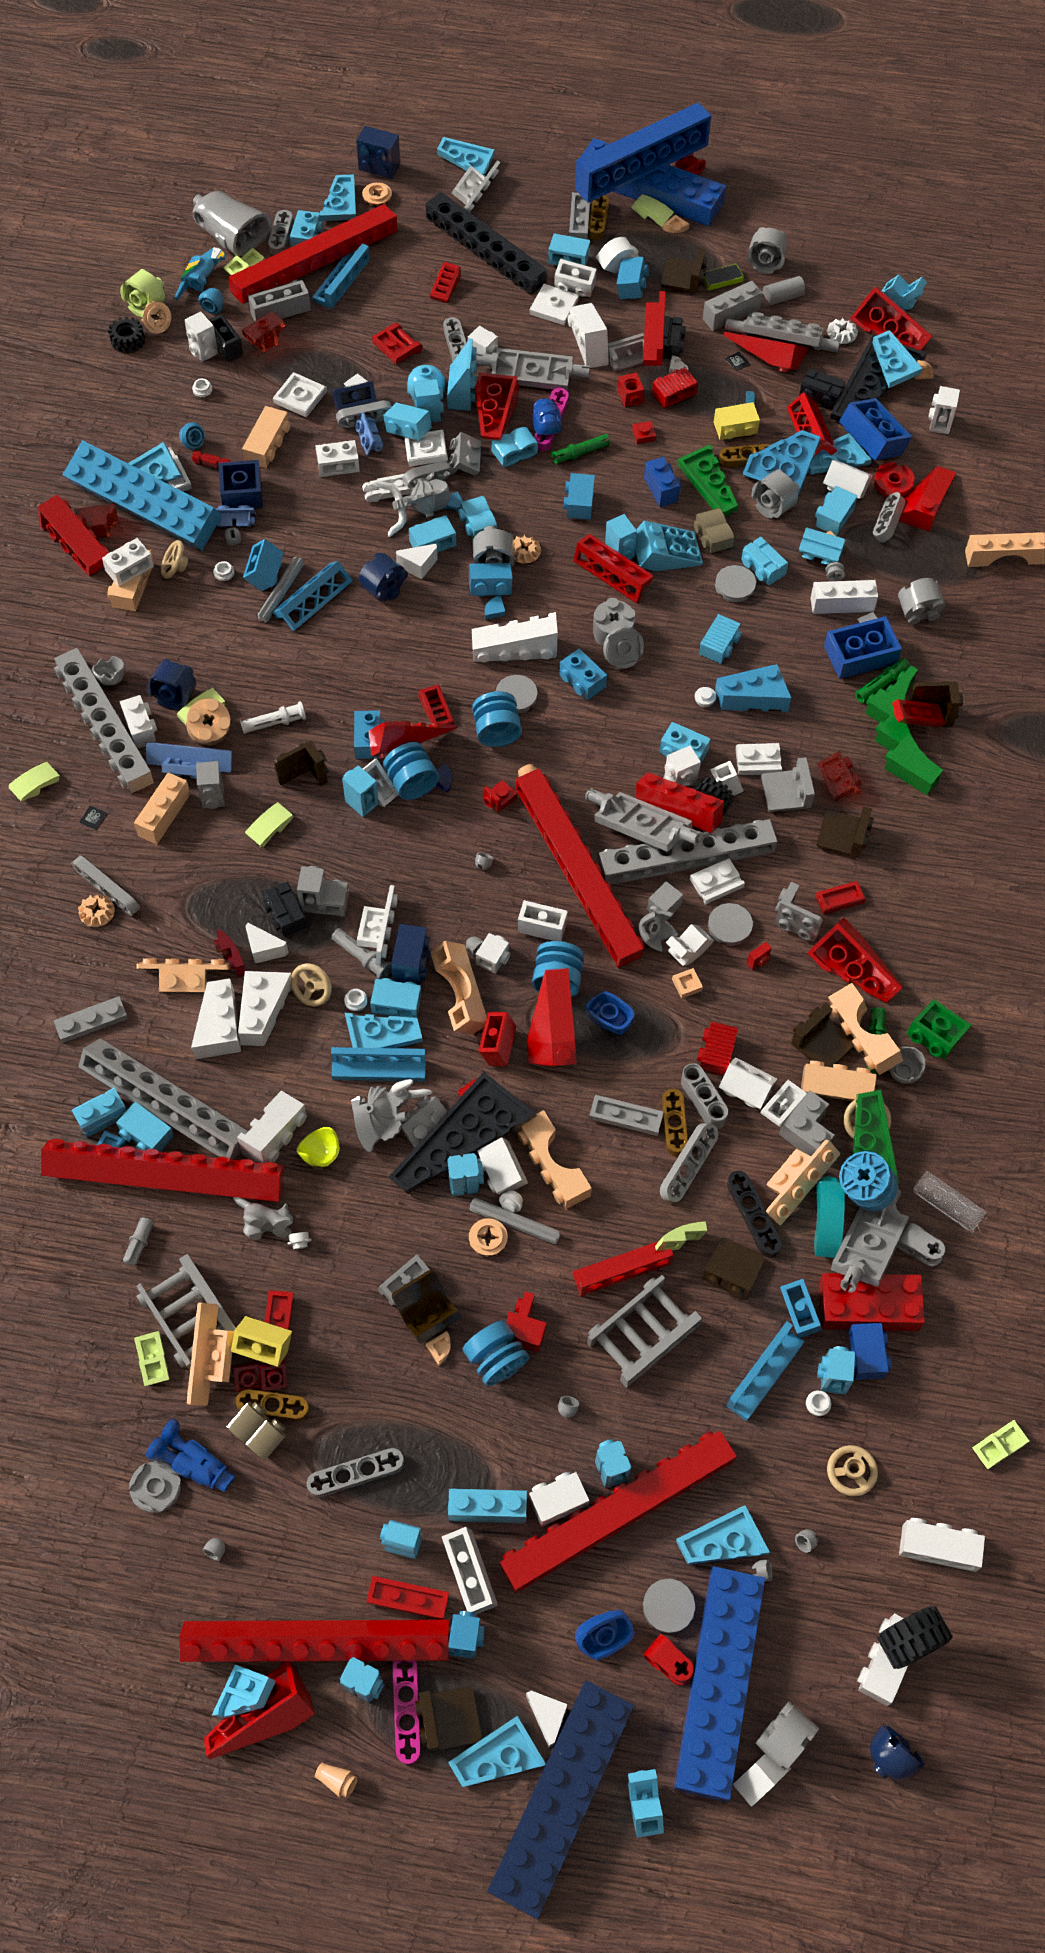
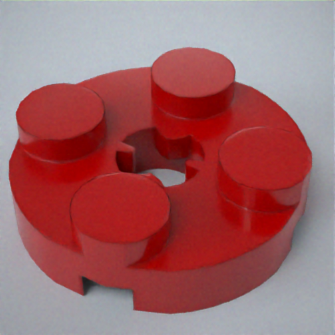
(890, 470)

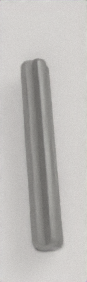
(280, 589)
(515, 1221)

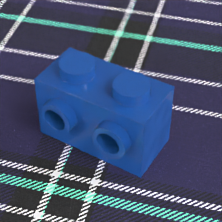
(662, 481)
(869, 1345)

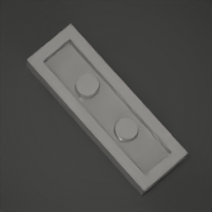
(579, 217)
(90, 1019)
(626, 1115)

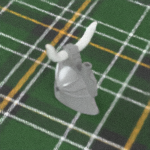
(424, 498)
(381, 1114)

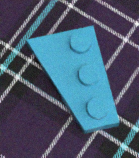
(466, 154)
(341, 200)
(894, 359)
(848, 452)
(158, 463)
(382, 1031)
(723, 1539)
(497, 1755)

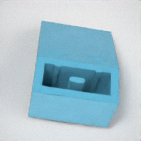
(463, 379)
(666, 547)

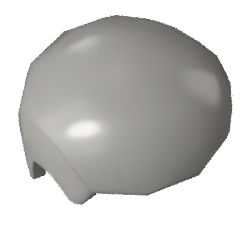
(109, 672)
(911, 1067)

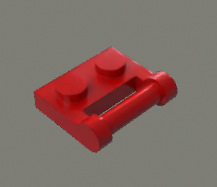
(392, 346)

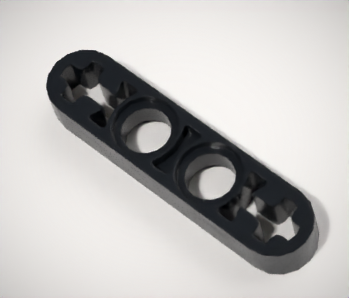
(757, 1212)

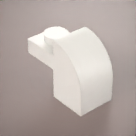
(614, 251)
(689, 944)

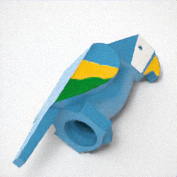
(198, 270)

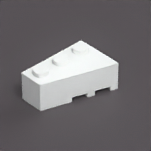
(589, 334)
(260, 1005)
(217, 1022)
(273, 1129)

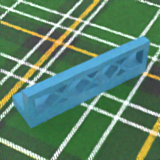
(338, 283)
(310, 587)
(378, 1064)
(765, 1372)

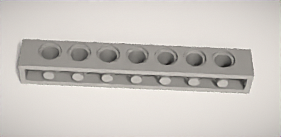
(87, 692)
(679, 860)
(162, 1098)

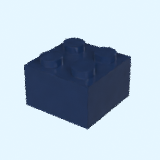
(378, 152)
(241, 484)
(411, 954)

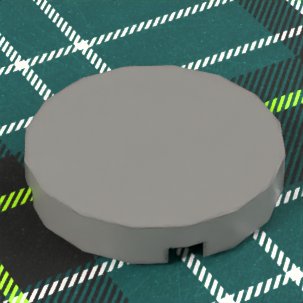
(735, 583)
(623, 647)
(522, 689)
(730, 924)
(155, 1487)
(668, 1606)

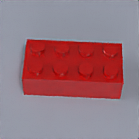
(893, 1303)

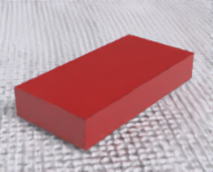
(840, 897)

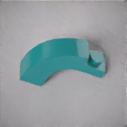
(829, 1217)

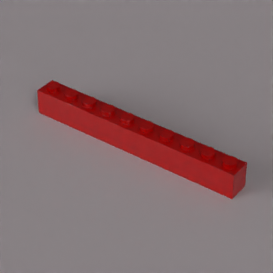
(313, 253)
(579, 869)
(162, 1170)
(617, 1511)
(314, 1640)

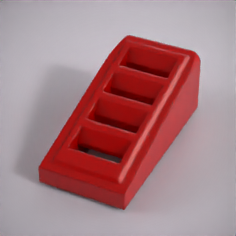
(450, 272)
(431, 692)

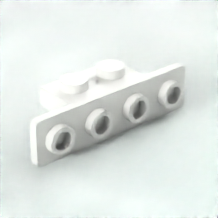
(471, 184)
(375, 928)

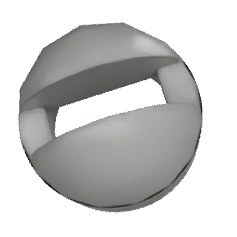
(232, 541)
(484, 860)
(473, 944)
(568, 1406)
(808, 1544)
(214, 1549)
(763, 1569)

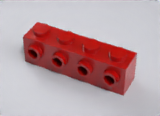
(702, 809)

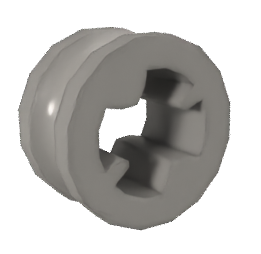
(835, 571)

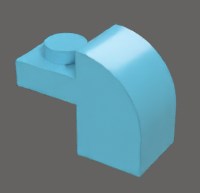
(903, 293)
(645, 1803)

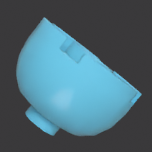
(424, 373)

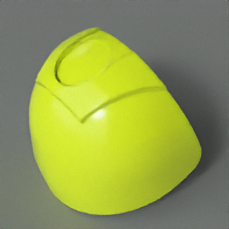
(319, 1147)

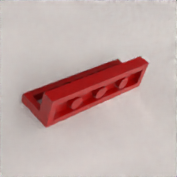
(654, 332)
(813, 421)
(612, 563)
(621, 1268)

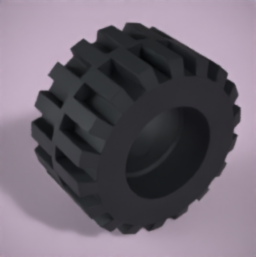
(914, 1637)

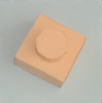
(687, 983)

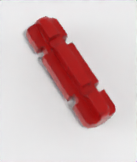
(208, 459)

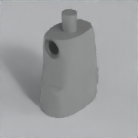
(231, 222)

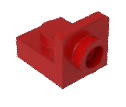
(498, 796)

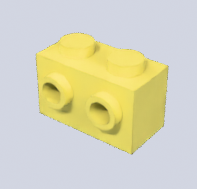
(736, 421)
(261, 1341)

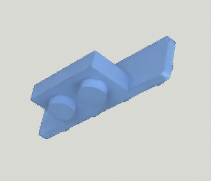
(183, 759)

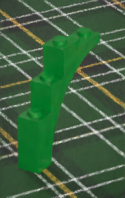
(904, 755)

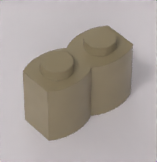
(714, 530)
(257, 1429)

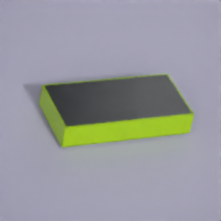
(722, 277)

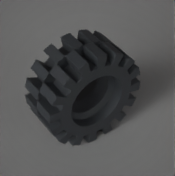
(123, 327)
(716, 789)

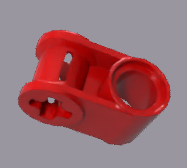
(691, 164)
(665, 1657)

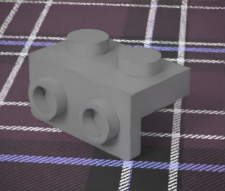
(465, 454)
(422, 1119)

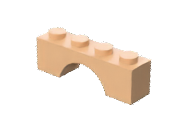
(985, 549)
(453, 963)
(879, 1049)
(568, 1184)

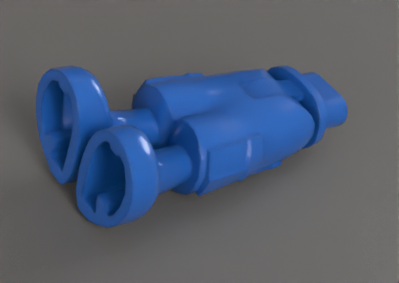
(192, 1461)

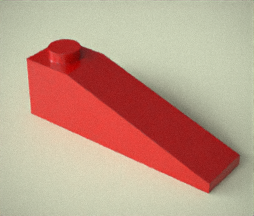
(881, 313)
(776, 353)
(495, 403)
(926, 499)
(395, 733)
(853, 959)
(552, 1027)
(284, 1710)

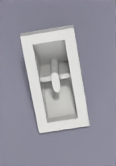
(418, 559)
(385, 787)
(264, 945)
(783, 1103)
(548, 1714)
(759, 1779)

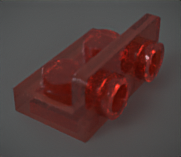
(838, 775)

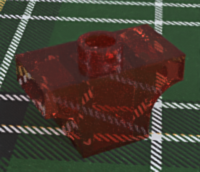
(264, 331)
(99, 518)

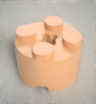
(211, 710)

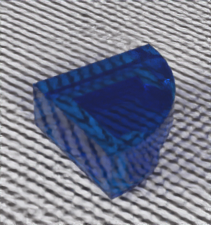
(445, 778)

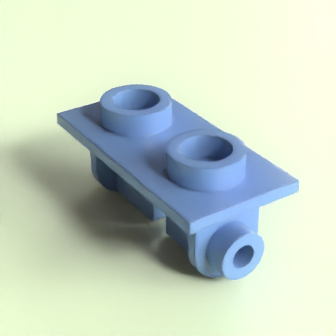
(368, 434)
(241, 515)

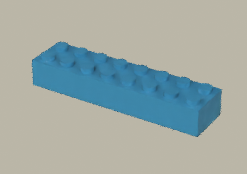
(142, 495)

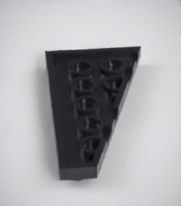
(867, 379)
(473, 1122)

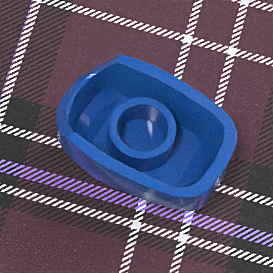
(546, 417)
(610, 1013)
(604, 1634)

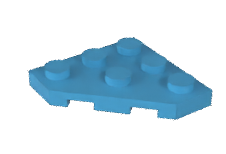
(789, 455)

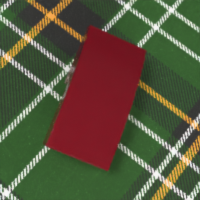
(230, 952)
(259, 1375)

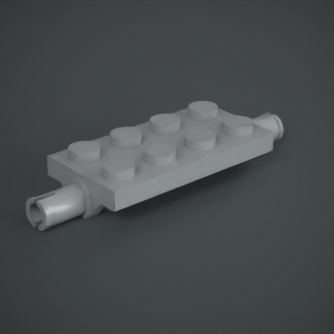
(782, 329)
(534, 368)
(642, 820)
(869, 1245)

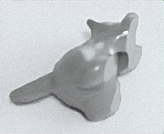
(262, 1219)

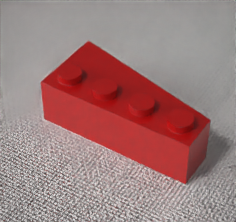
(72, 534)

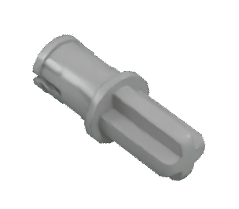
(138, 1241)

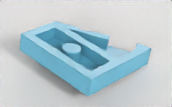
(243, 1693)

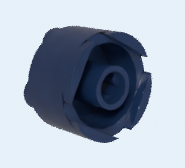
(382, 577)
(171, 684)

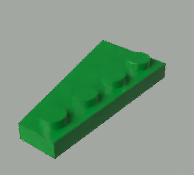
(704, 473)
(872, 1128)

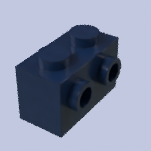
(354, 395)

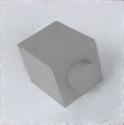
(665, 899)

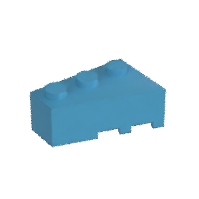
(753, 689)

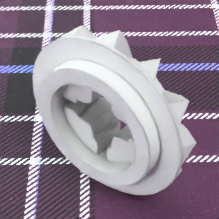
(847, 335)

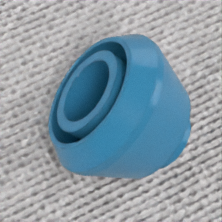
(211, 300)
(192, 436)

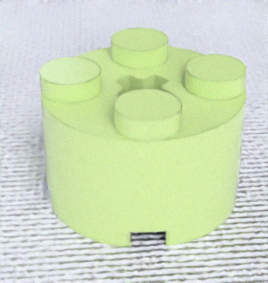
(142, 290)

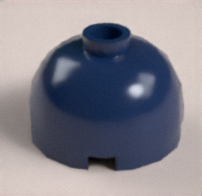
(894, 1755)

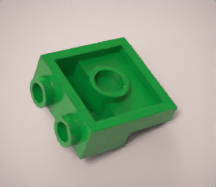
(938, 1029)

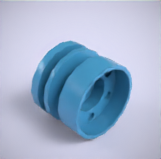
(497, 719)
(411, 771)
(556, 956)
(870, 1194)
(494, 1351)

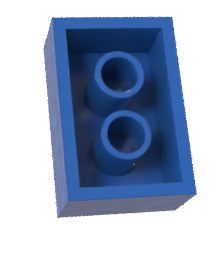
(875, 429)
(862, 647)

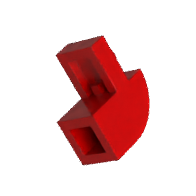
(527, 1330)

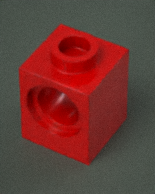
(630, 389)

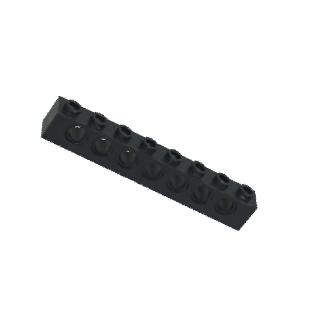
(486, 243)

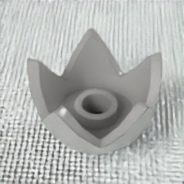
(655, 928)

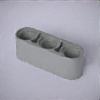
(704, 1086)

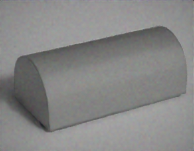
(784, 290)

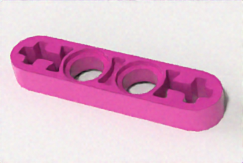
(562, 405)
(406, 1708)

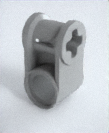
(919, 1243)

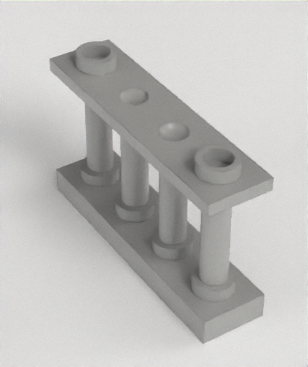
(199, 1291)
(649, 1354)

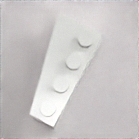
(516, 640)

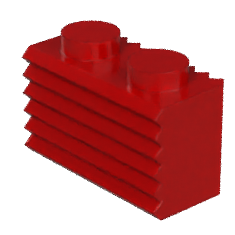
(674, 387)
(497, 1038)
(718, 1048)

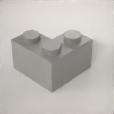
(321, 895)
(803, 1125)

